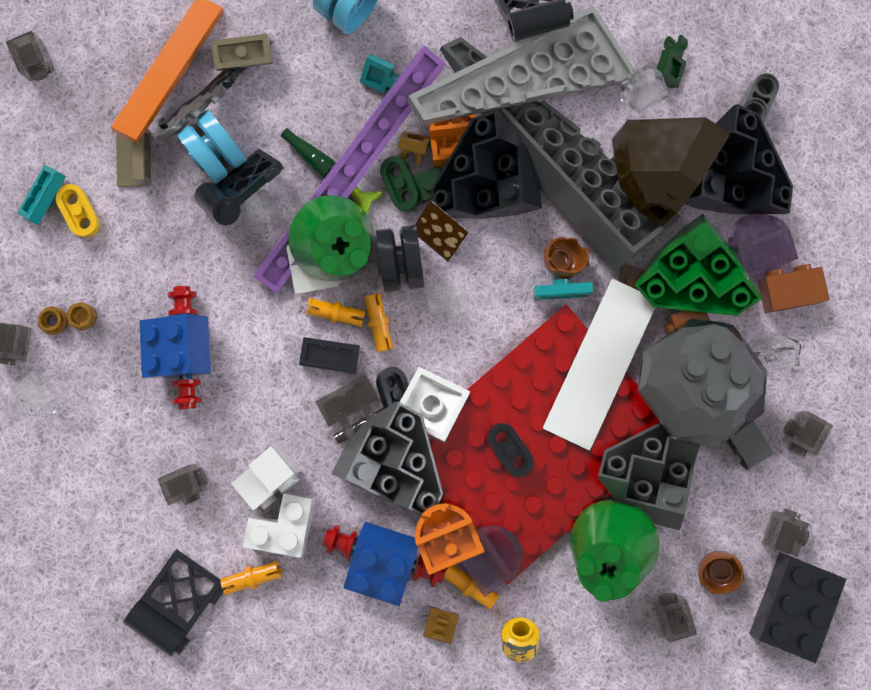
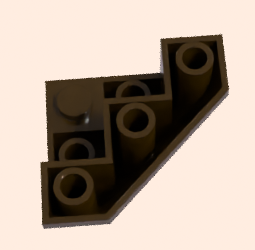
(665, 161)

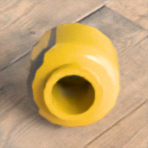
(520, 639)

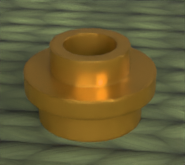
(46, 314)

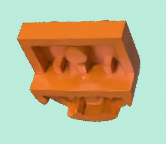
(445, 137)
(446, 537)

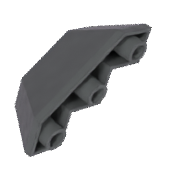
(393, 460)
(651, 474)

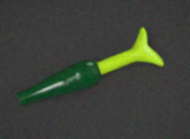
(322, 164)

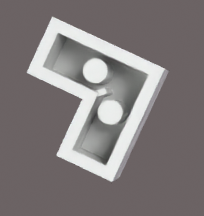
(266, 476)
(286, 534)

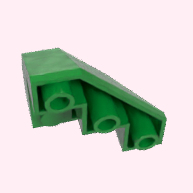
(698, 274)

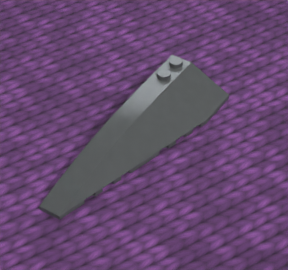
(573, 173)

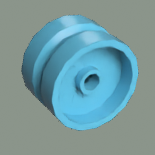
(345, 14)
(211, 147)

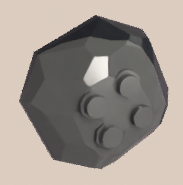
(703, 382)

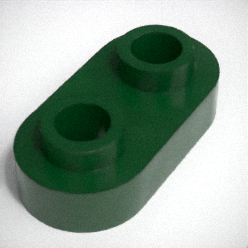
(400, 185)

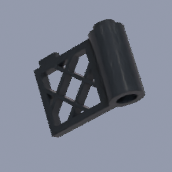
(535, 17)
(224, 199)
(159, 623)

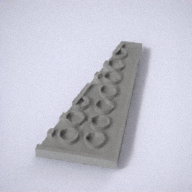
(529, 71)

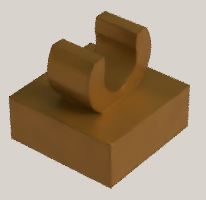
(413, 143)
(441, 625)

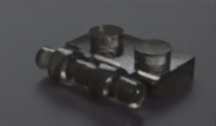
(346, 401)

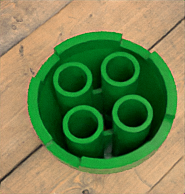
(316, 230)
(613, 548)

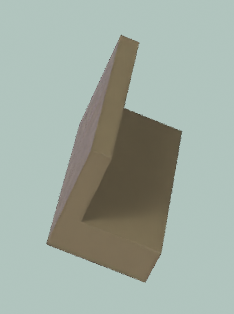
(242, 52)
(133, 161)

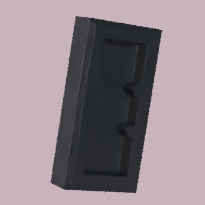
(329, 355)

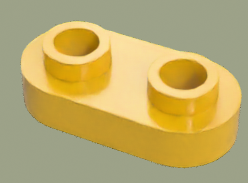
(77, 213)

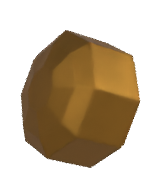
(81, 316)

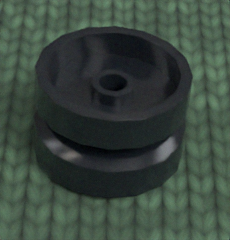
(400, 258)

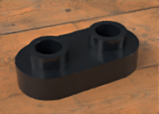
(399, 385)
(510, 449)

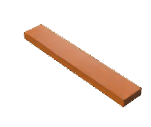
(167, 70)

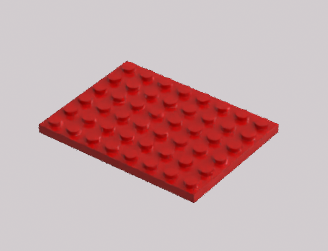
(564, 475)

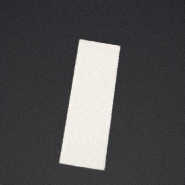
(600, 365)

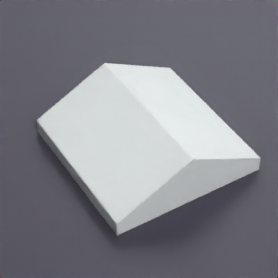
(437, 402)

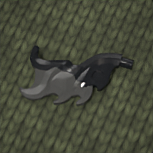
(196, 106)

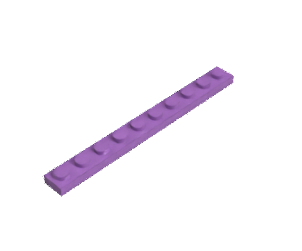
(360, 153)

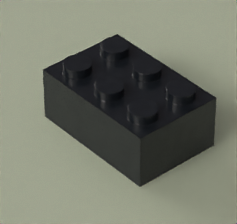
(797, 607)

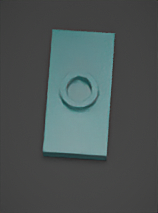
(41, 194)
(562, 289)

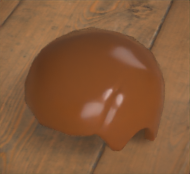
(576, 257)
(728, 572)

